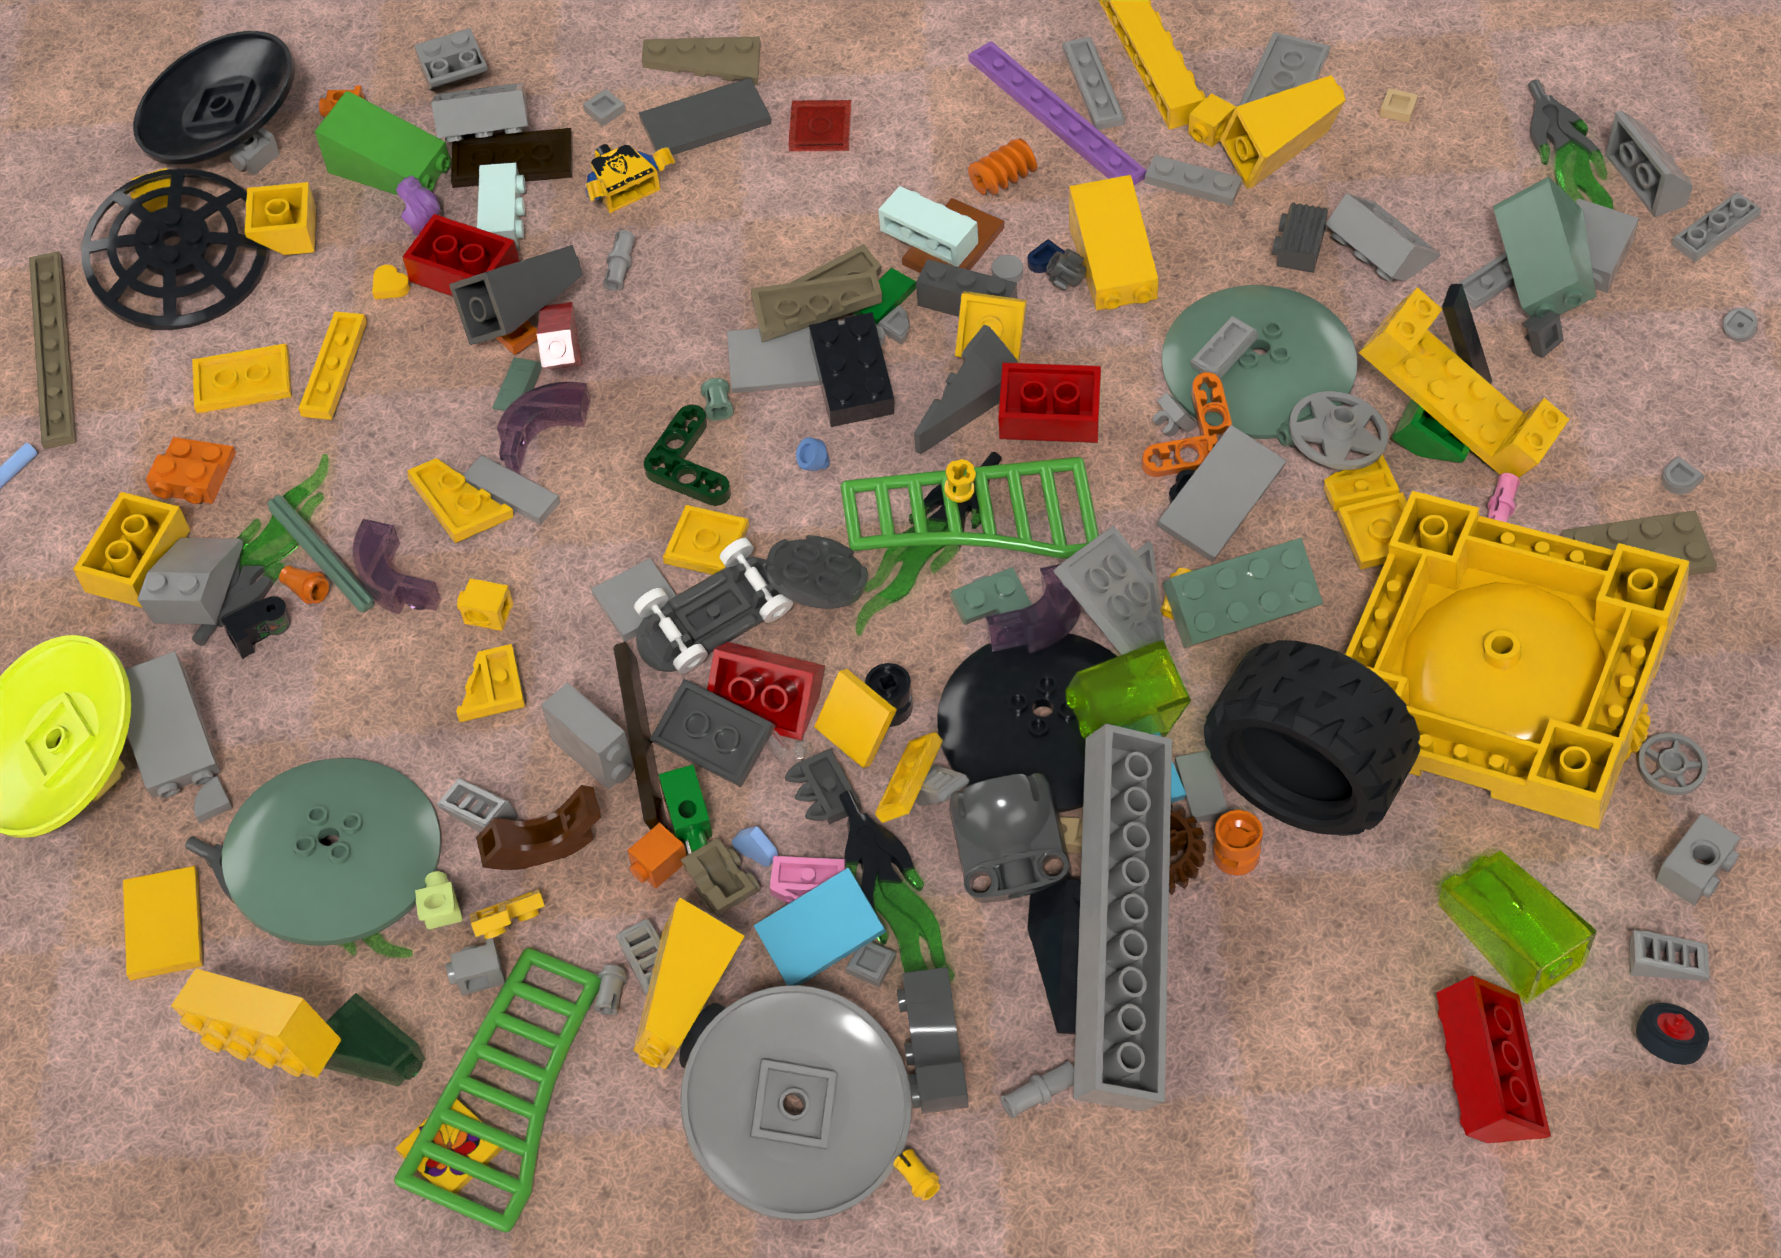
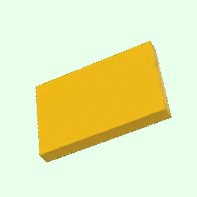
(241, 378)
(162, 923)

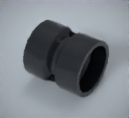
(894, 686)

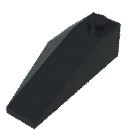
(1055, 940)

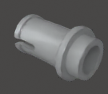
(610, 988)

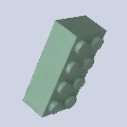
(1242, 592)

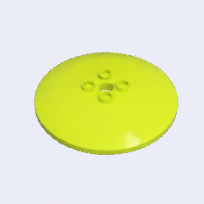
(55, 690)

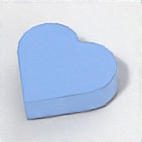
(755, 845)

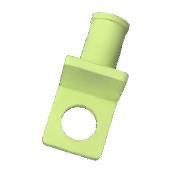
(437, 902)

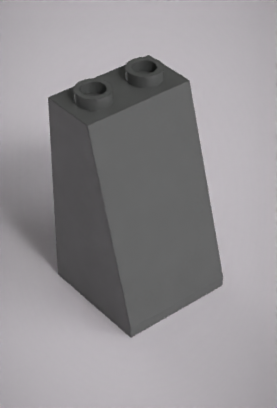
(510, 295)

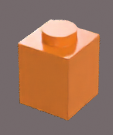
(656, 856)

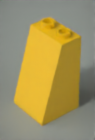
(1279, 127)
(1113, 242)
(685, 972)

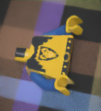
(625, 175)

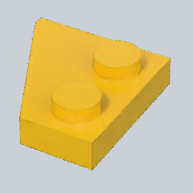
(493, 685)

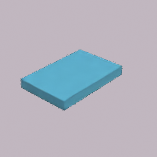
(819, 928)

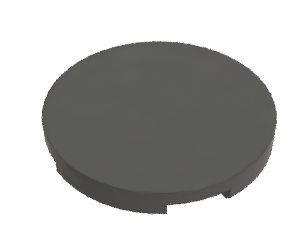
(816, 572)

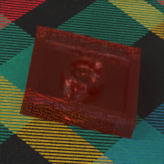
(820, 125)

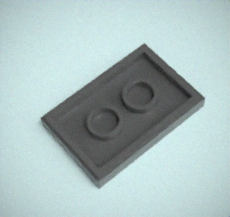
(712, 733)

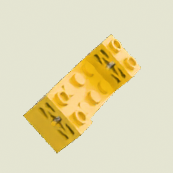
(1457, 393)

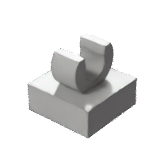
(1175, 414)

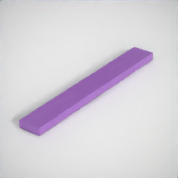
(1055, 113)

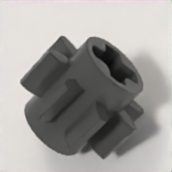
(1066, 269)

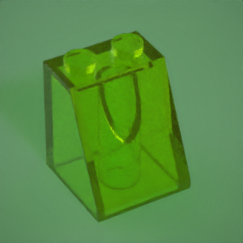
(1130, 692)

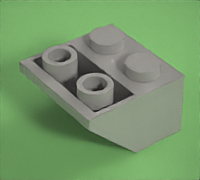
(450, 58)

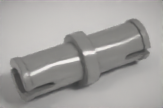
(619, 260)
(1038, 1090)

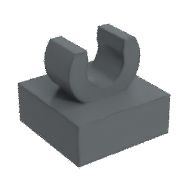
(1544, 333)

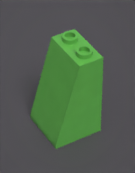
(378, 147)

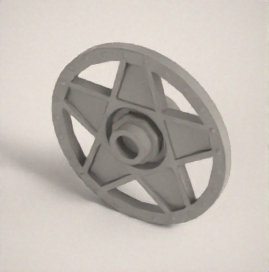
(1338, 430)

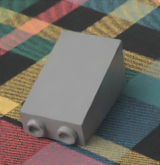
(168, 727)

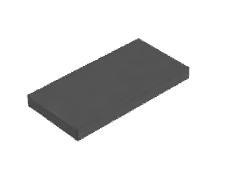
(705, 117)

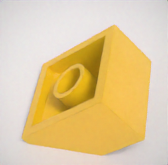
(282, 217)

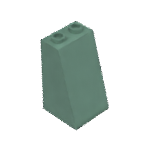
(1546, 248)

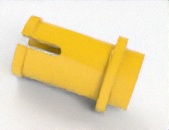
(918, 1176)

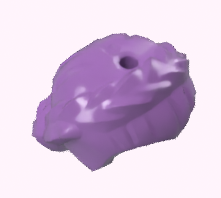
(419, 203)

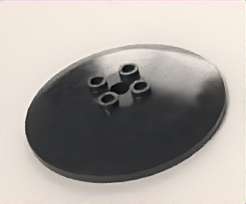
(214, 97)
(991, 719)

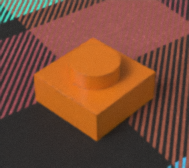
(519, 338)

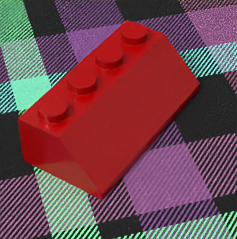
(1491, 1062)

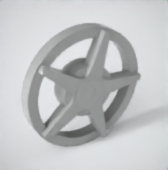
(1672, 764)

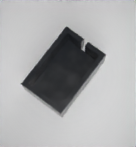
(851, 369)

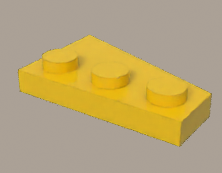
(456, 503)

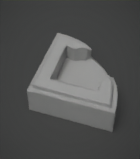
(896, 325)
(211, 800)

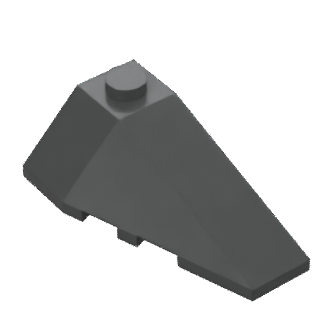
(968, 392)

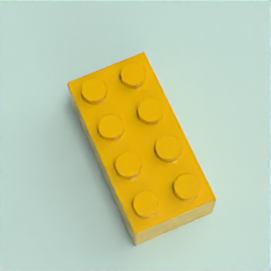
(256, 1023)

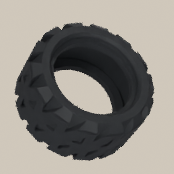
(1312, 738)

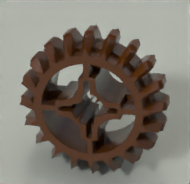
(1185, 836)

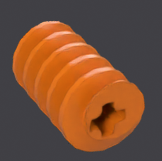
(1002, 166)

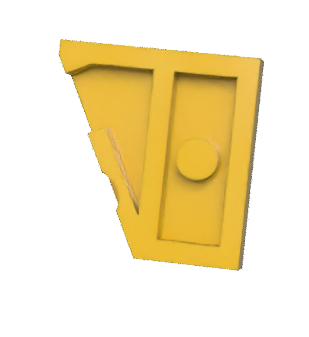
(1360, 484)

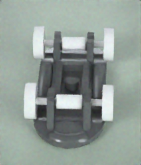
(713, 612)

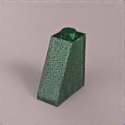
(372, 1045)

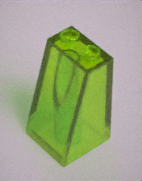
(1517, 924)

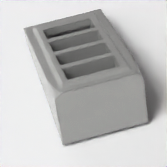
(940, 785)
(498, 807)
(636, 942)
(1655, 967)

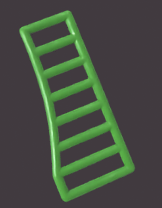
(956, 536)
(535, 1112)

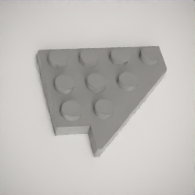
(1117, 589)

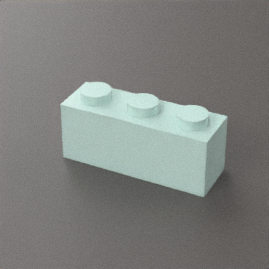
(501, 201)
(928, 226)

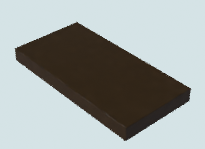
(536, 154)

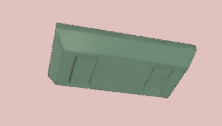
(519, 379)

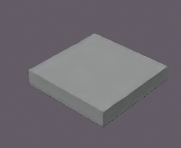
(623, 590)

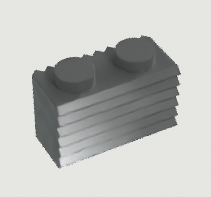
(1301, 237)

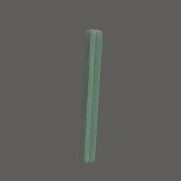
(321, 553)

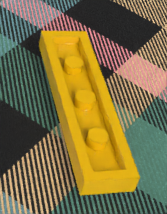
(332, 365)

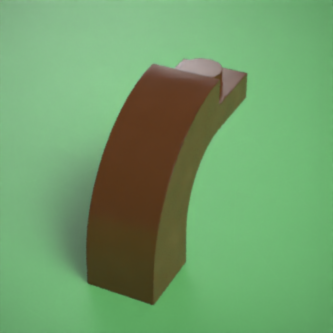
(528, 843)

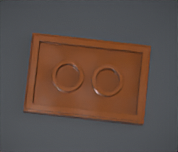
(988, 230)

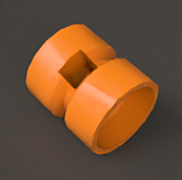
(1237, 842)

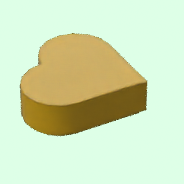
(389, 283)

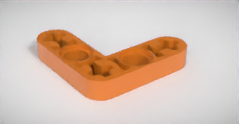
(1202, 444)

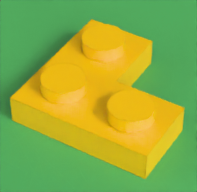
(493, 919)

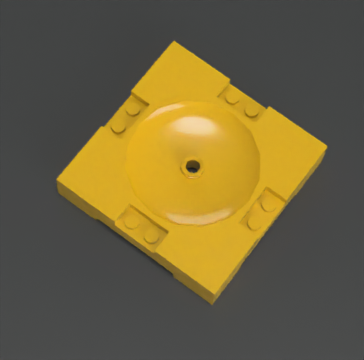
(1577, 640)

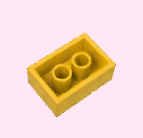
(128, 546)

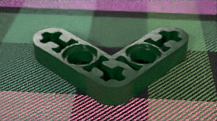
(677, 465)

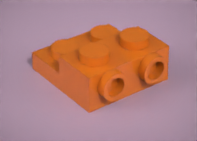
(190, 470)

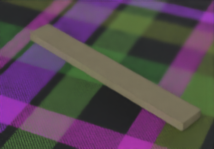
(52, 350)

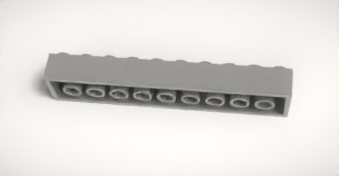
(1123, 920)

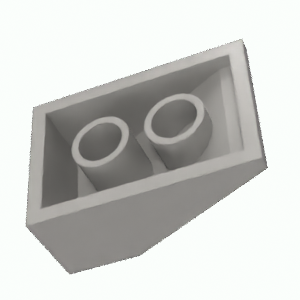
(190, 581)

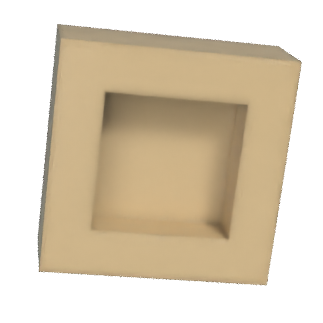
(1398, 105)

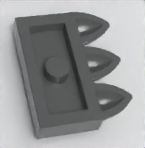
(823, 784)

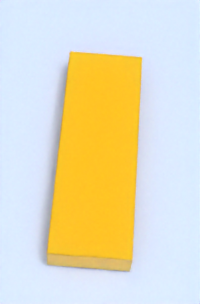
(908, 777)

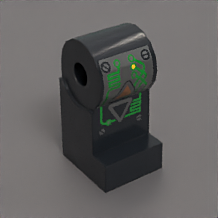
(256, 623)

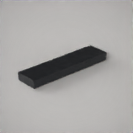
(1464, 331)

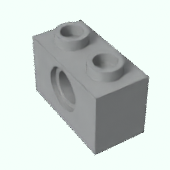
(1706, 842)

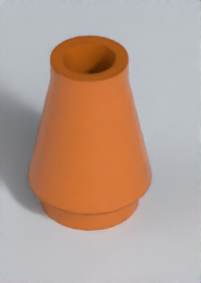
(306, 584)

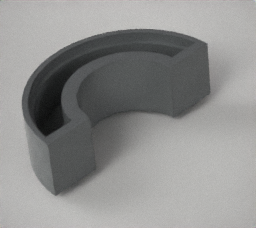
(934, 1042)

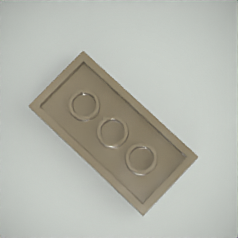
(1669, 534)

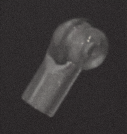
(788, 753)

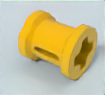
(963, 484)

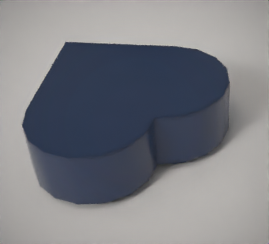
(1040, 256)

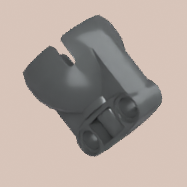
(1008, 833)

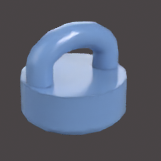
(812, 455)

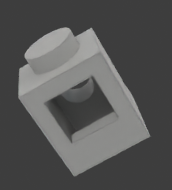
(255, 152)
(476, 968)

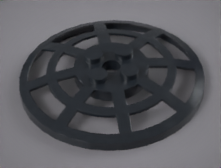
(172, 260)

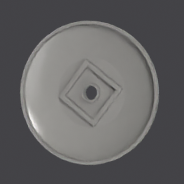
(850, 1093)

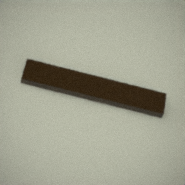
(639, 736)

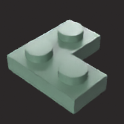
(990, 596)

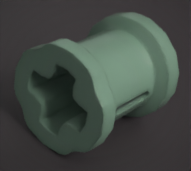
(717, 400)

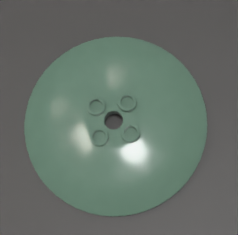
(1305, 355)
(340, 890)

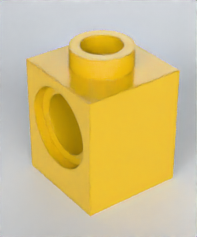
(1210, 120)
(485, 604)

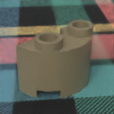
(718, 877)

